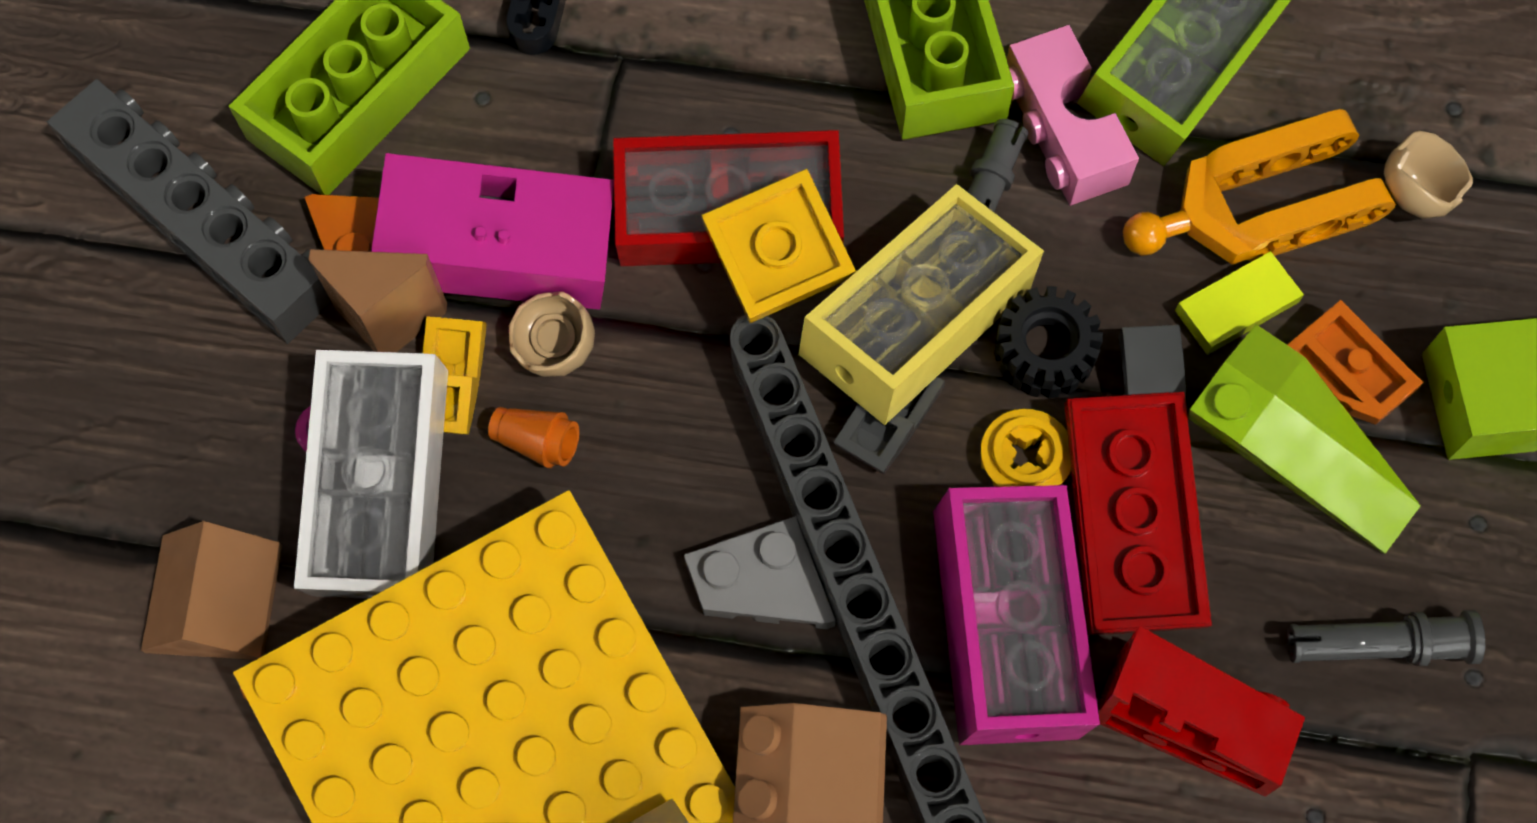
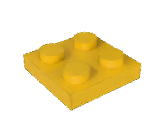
(778, 245)

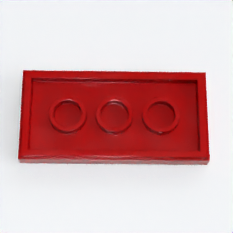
(1137, 513)

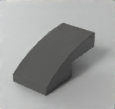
(1152, 360)
(880, 444)

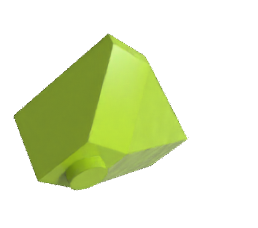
(1294, 428)

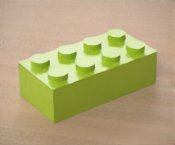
(941, 63)
(348, 84)

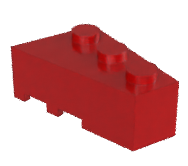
(1199, 714)

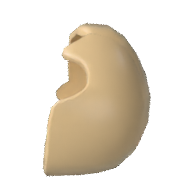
(1427, 175)
(551, 334)

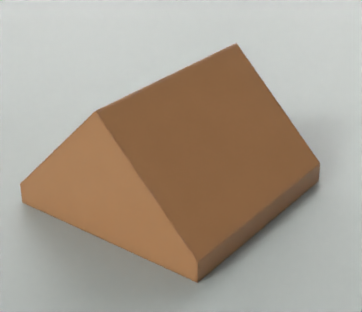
(381, 293)
(212, 593)

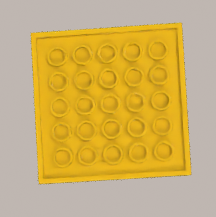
(490, 695)

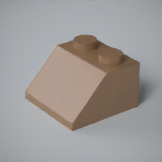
(810, 765)

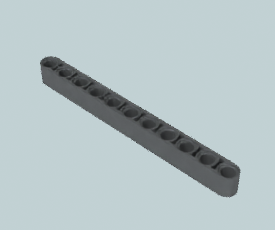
(859, 578)

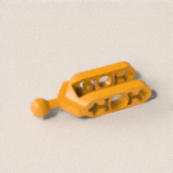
(1254, 158)

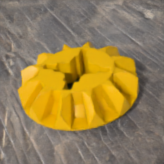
(1025, 428)

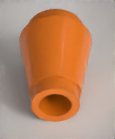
(536, 434)

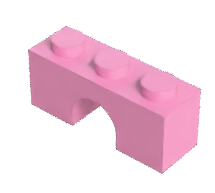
(1080, 154)

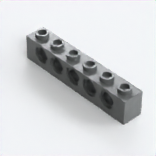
(91, 130)

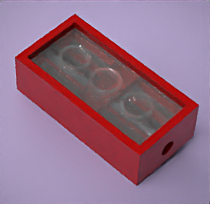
(674, 180)

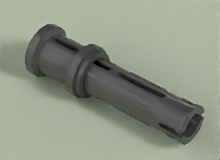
(1413, 638)

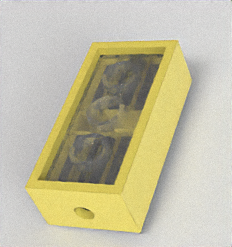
(919, 303)

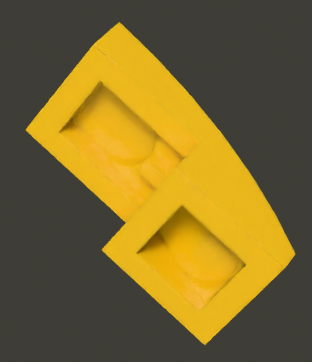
(461, 350)

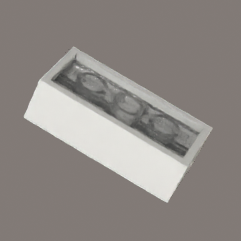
(370, 471)

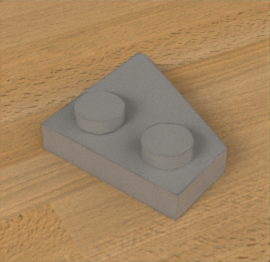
(761, 577)

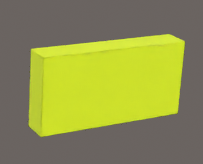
(1239, 302)

